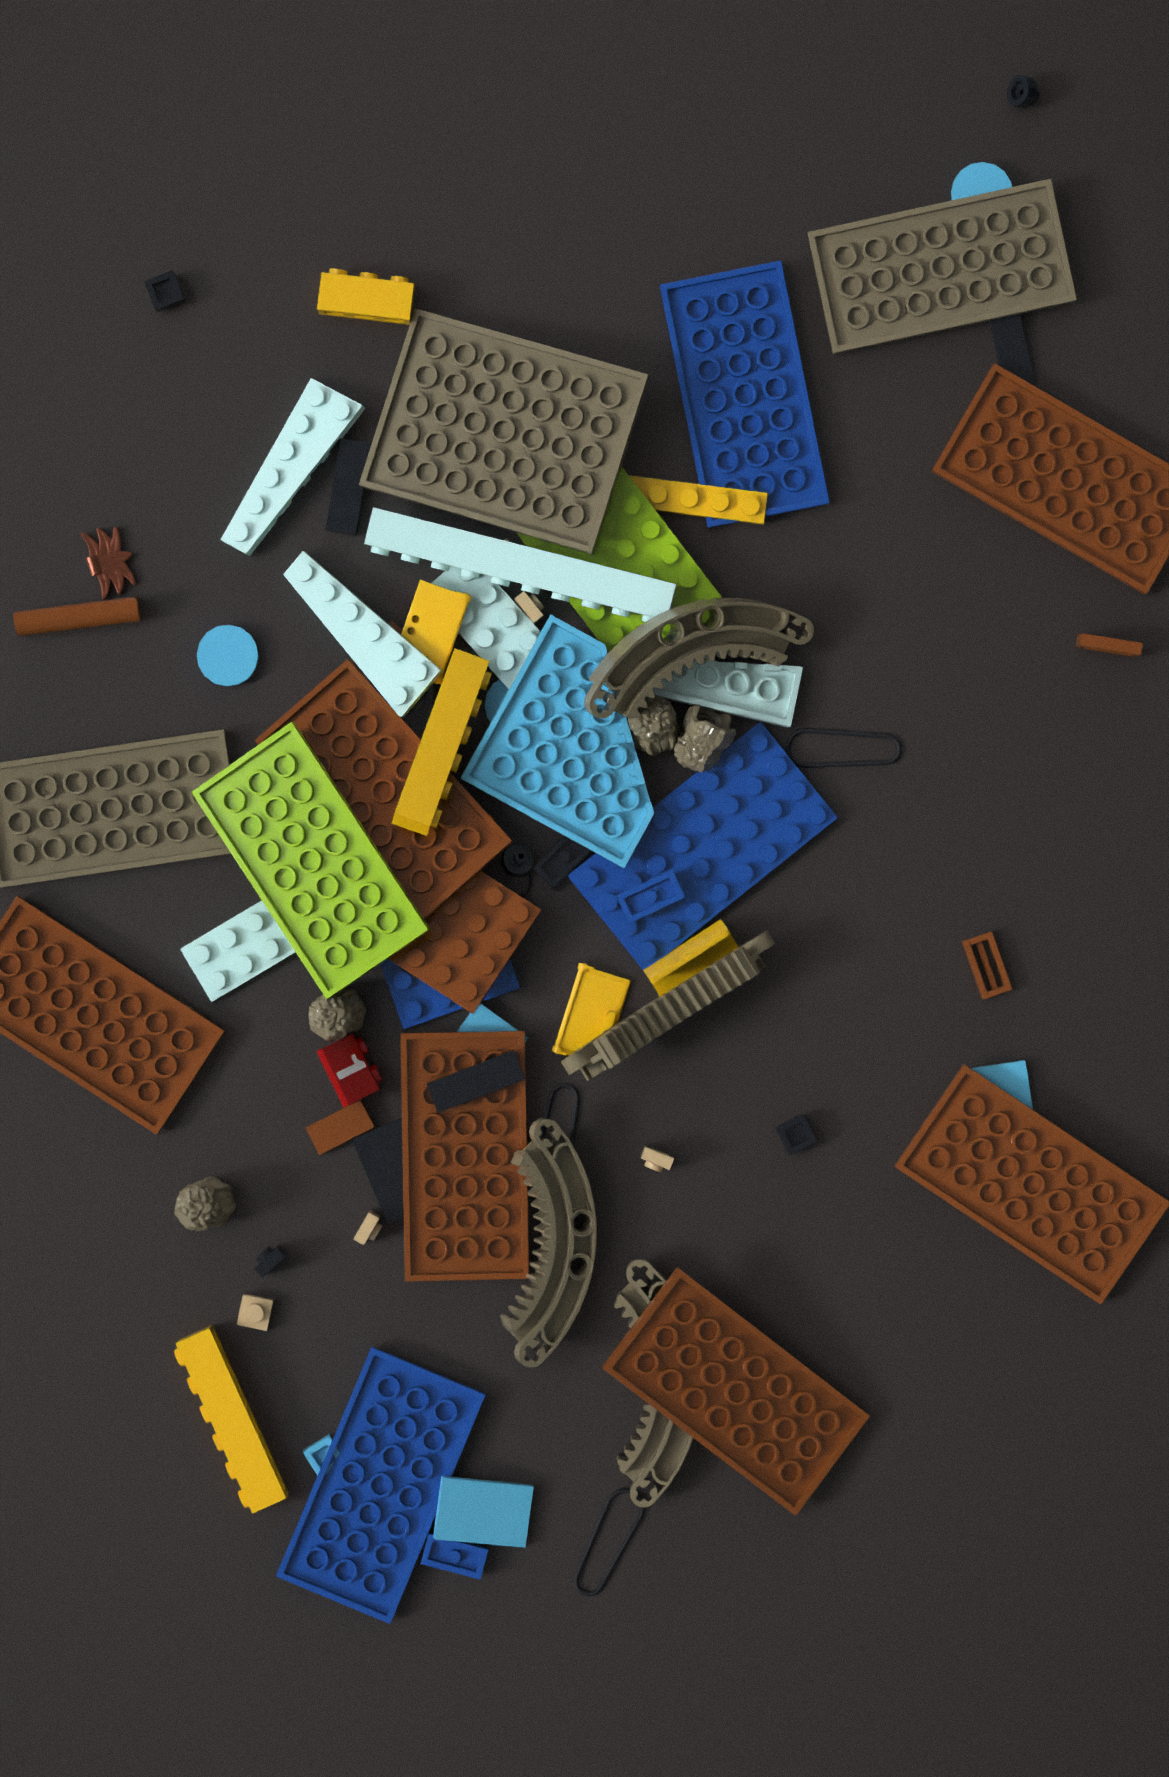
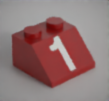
(350, 1069)

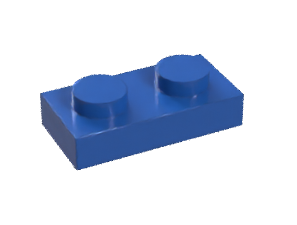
(650, 896)
(455, 1556)

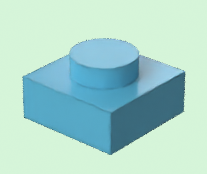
(317, 1452)

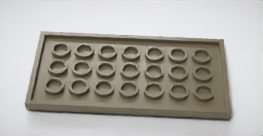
(942, 266)
(108, 808)

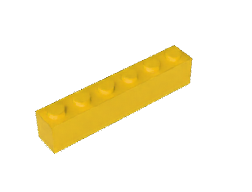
(440, 743)
(231, 1418)

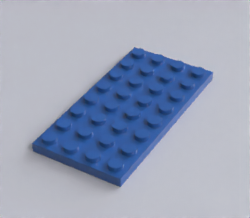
(745, 387)
(716, 836)
(384, 1486)

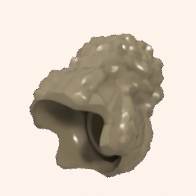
(656, 728)
(703, 738)
(337, 1015)
(205, 1204)

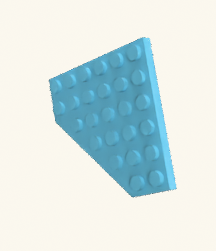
(559, 758)

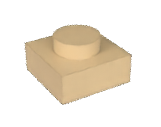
(530, 606)
(656, 1159)
(369, 1228)
(255, 1312)

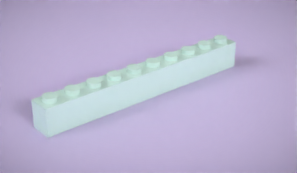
(519, 564)

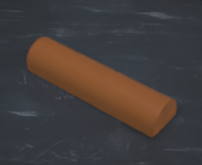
(77, 616)

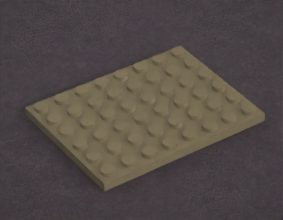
(504, 431)

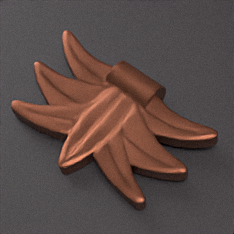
(108, 561)

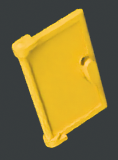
(436, 622)
(588, 1008)

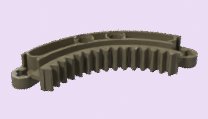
(646, 657)
(669, 1009)
(554, 1291)
(660, 1442)

